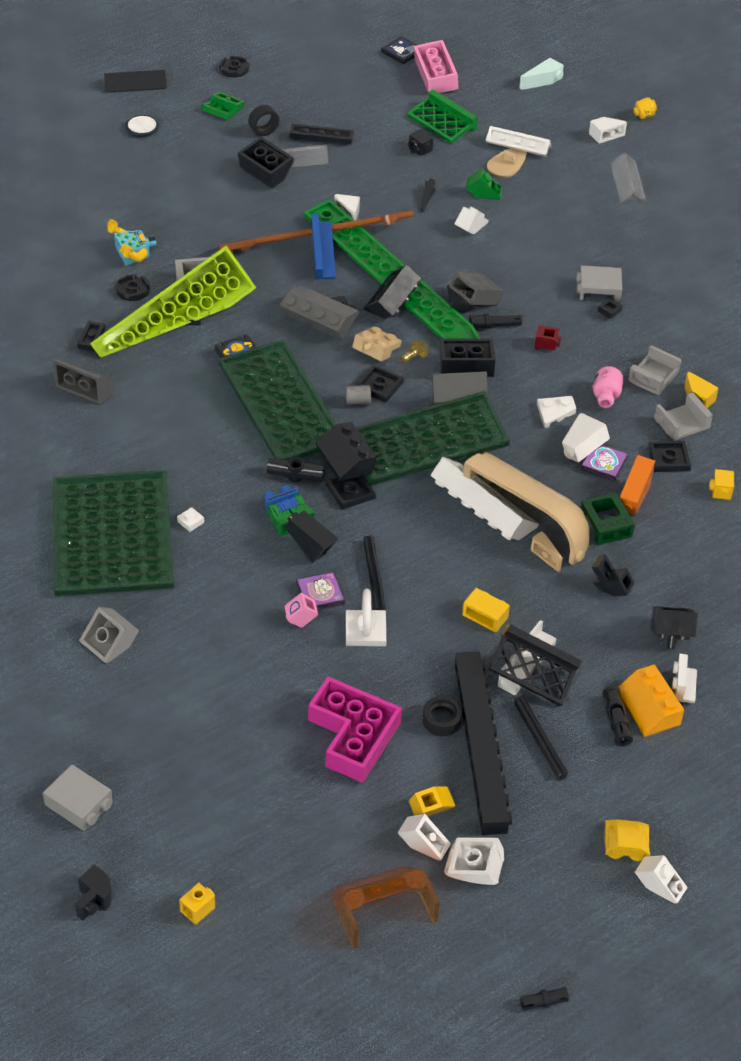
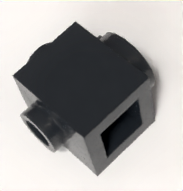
(420, 142)

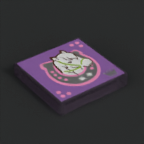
(323, 589)

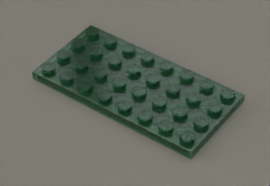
(278, 399)
(426, 435)

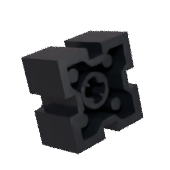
(673, 623)

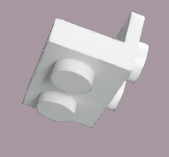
(685, 680)

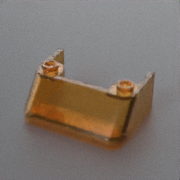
(356, 893)

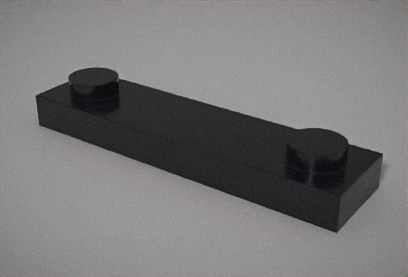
(323, 134)

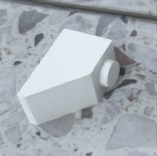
(606, 129)
(424, 836)

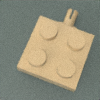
(376, 343)

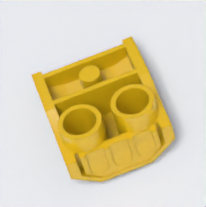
(626, 839)

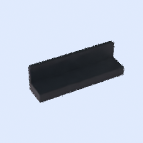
(135, 80)

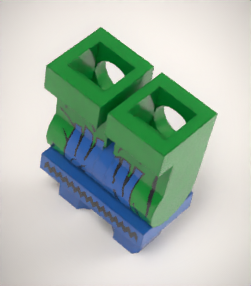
(283, 505)

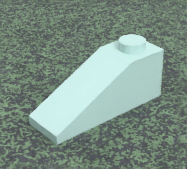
(543, 74)

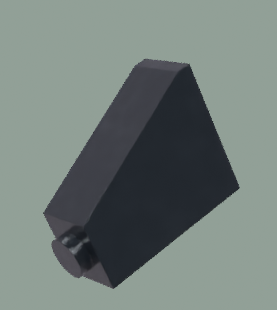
(310, 535)

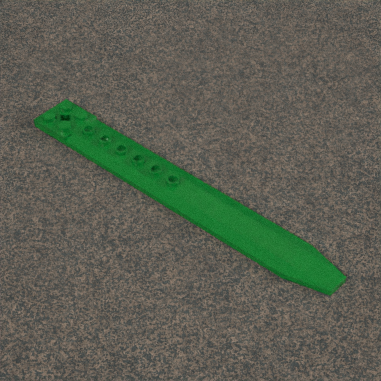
(380, 262)

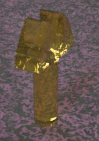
(416, 350)

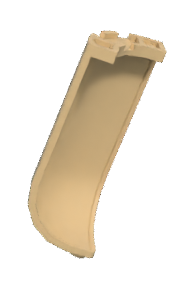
(556, 505)

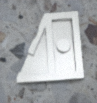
(555, 409)

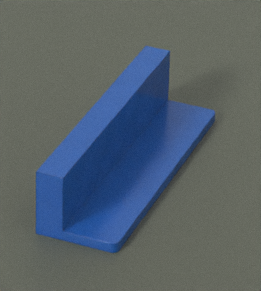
(323, 248)

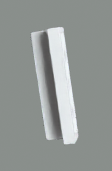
(518, 141)
(508, 685)

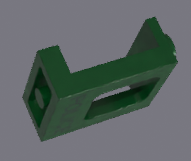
(612, 528)

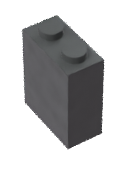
(476, 288)

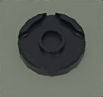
(234, 66)
(132, 287)

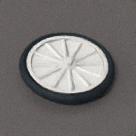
(142, 125)

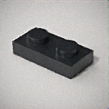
(91, 332)

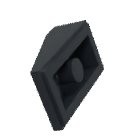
(456, 301)

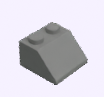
(108, 634)

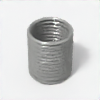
(358, 395)

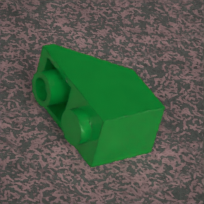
(483, 186)

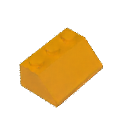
(651, 701)

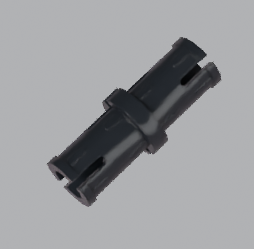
(544, 999)

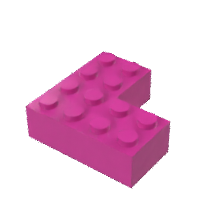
(362, 726)

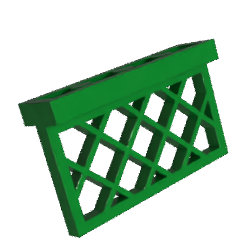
(450, 110)

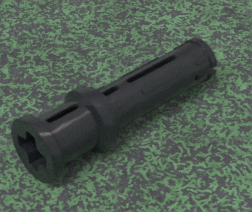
(487, 320)

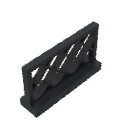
(537, 648)

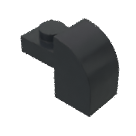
(610, 580)
(97, 892)

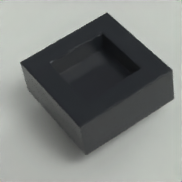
(609, 308)

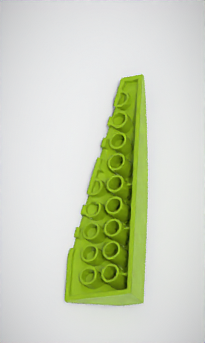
(199, 293)

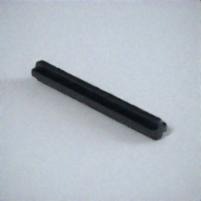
(374, 574)
(541, 738)

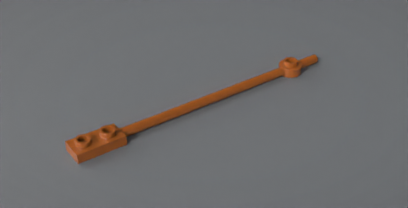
(245, 244)

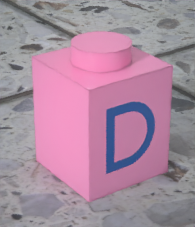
(301, 610)

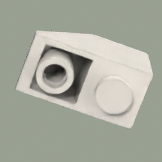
(471, 220)
(661, 878)

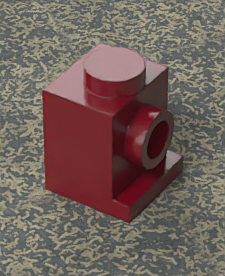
(547, 338)

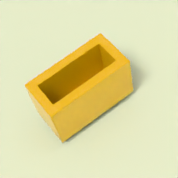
(486, 610)

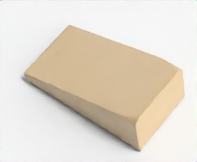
(546, 551)

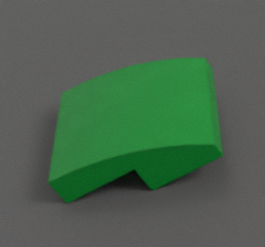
(223, 105)

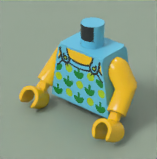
(131, 244)

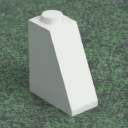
(584, 437)

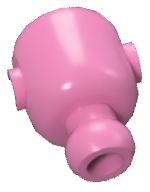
(607, 385)

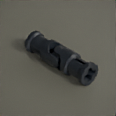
(617, 716)

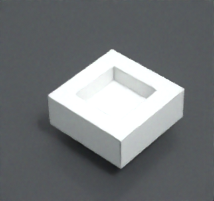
(190, 519)

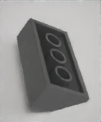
(319, 311)

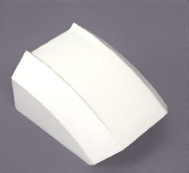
(475, 860)

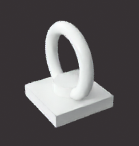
(366, 626)

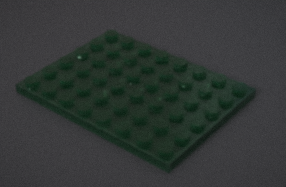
(111, 533)

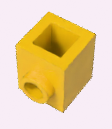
(722, 484)
(197, 903)

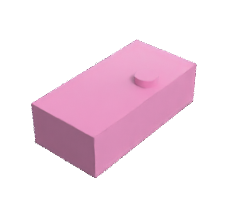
(436, 67)

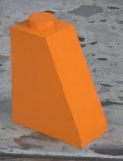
(637, 484)

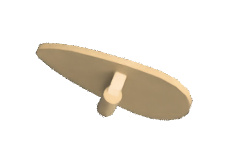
(506, 163)

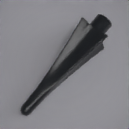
(428, 192)

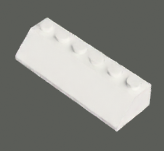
(484, 500)

